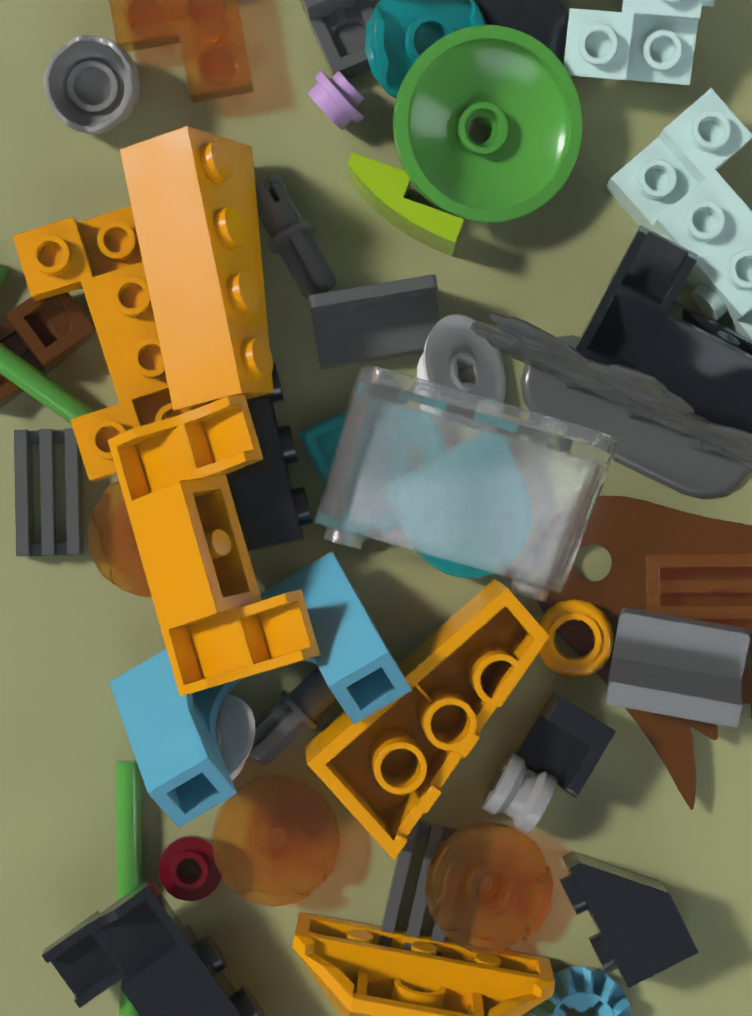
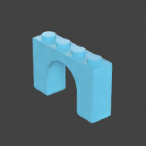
(176, 734)

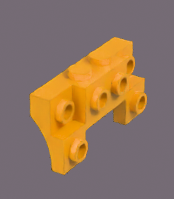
(107, 264)
(197, 551)

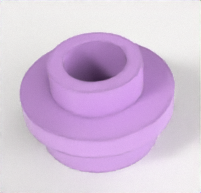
(337, 98)

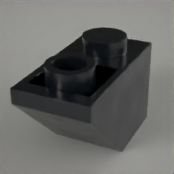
(633, 915)

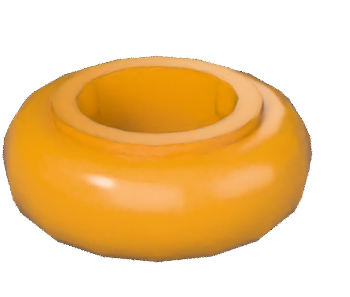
(602, 635)

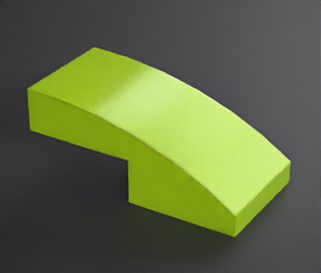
(387, 193)

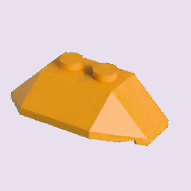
(399, 982)

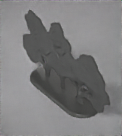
(652, 425)

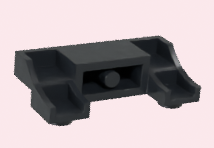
(653, 333)
(154, 955)

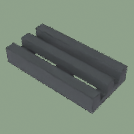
(24, 493)
(435, 834)

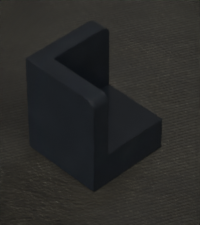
(565, 743)

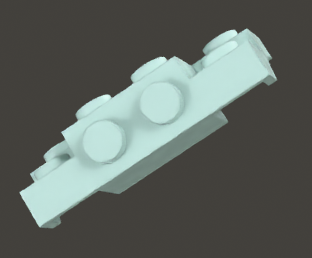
(639, 44)
(683, 198)

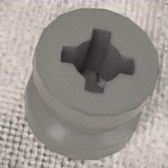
(519, 793)

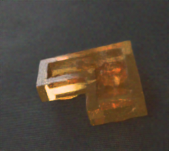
(208, 37)

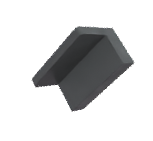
(374, 321)
(678, 667)

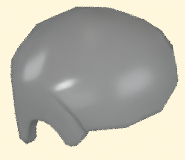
(92, 84)

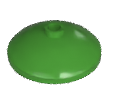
(520, 99)

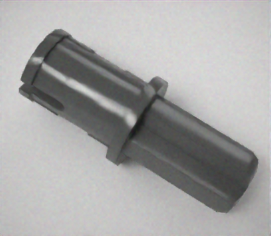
(293, 238)
(291, 717)

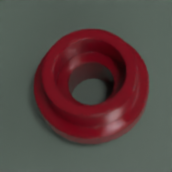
(195, 848)

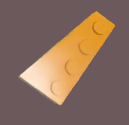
(202, 263)
(401, 755)

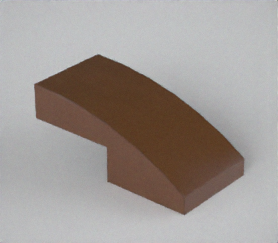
(43, 335)

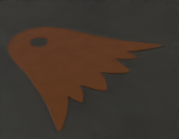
(628, 532)

